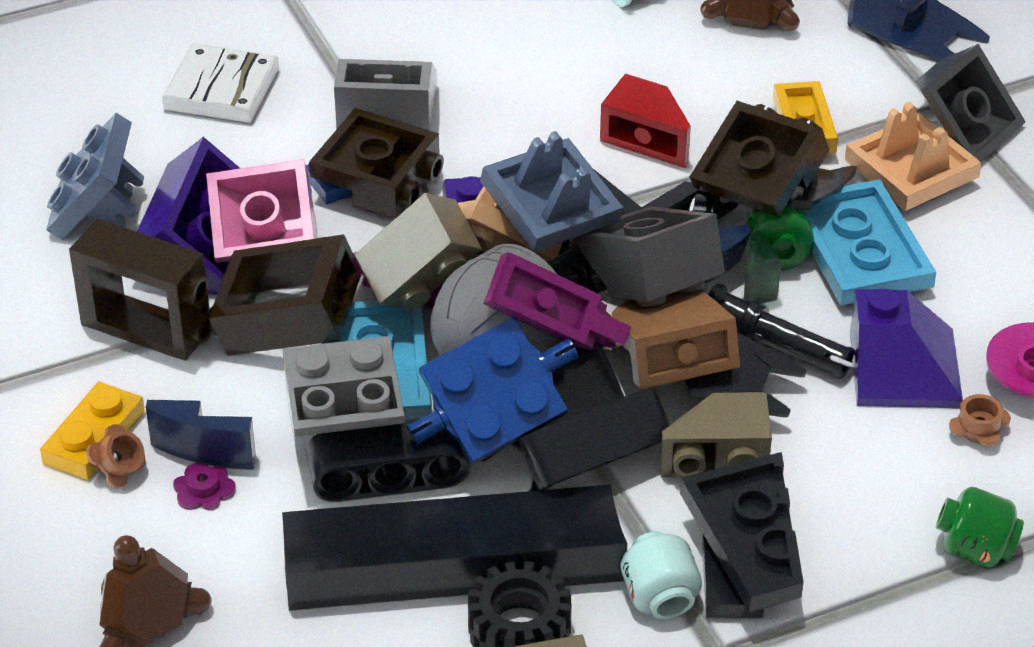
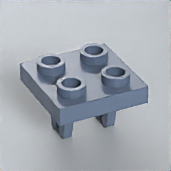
(95, 180)
(551, 193)

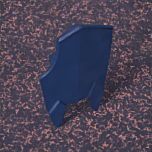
(914, 24)

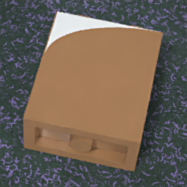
(677, 338)

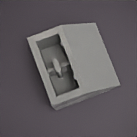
(386, 88)
(342, 386)

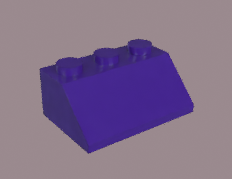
(181, 205)

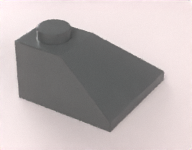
(971, 101)

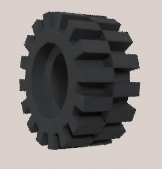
(518, 590)

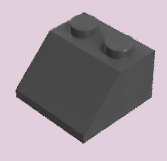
(655, 253)

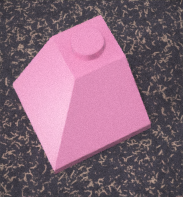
(260, 207)

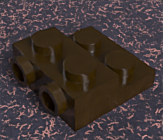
(760, 158)
(379, 161)

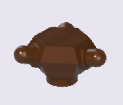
(753, 13)
(145, 596)

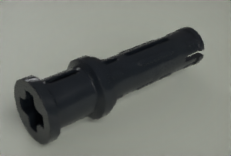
(758, 325)

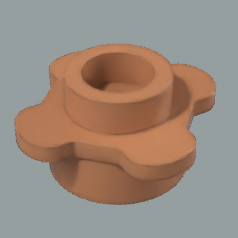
(980, 420)
(129, 453)

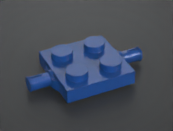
(492, 391)

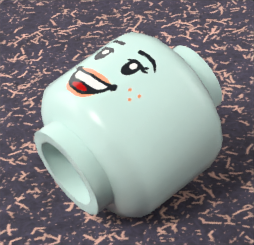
(661, 575)

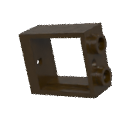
(111, 251)
(316, 318)

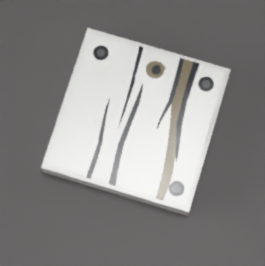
(220, 82)

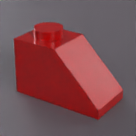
(645, 121)

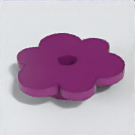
(203, 486)

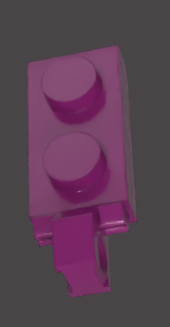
(553, 304)

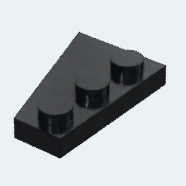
(749, 528)

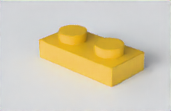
(808, 102)
(87, 424)

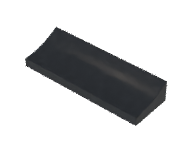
(446, 543)

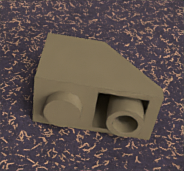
(717, 434)

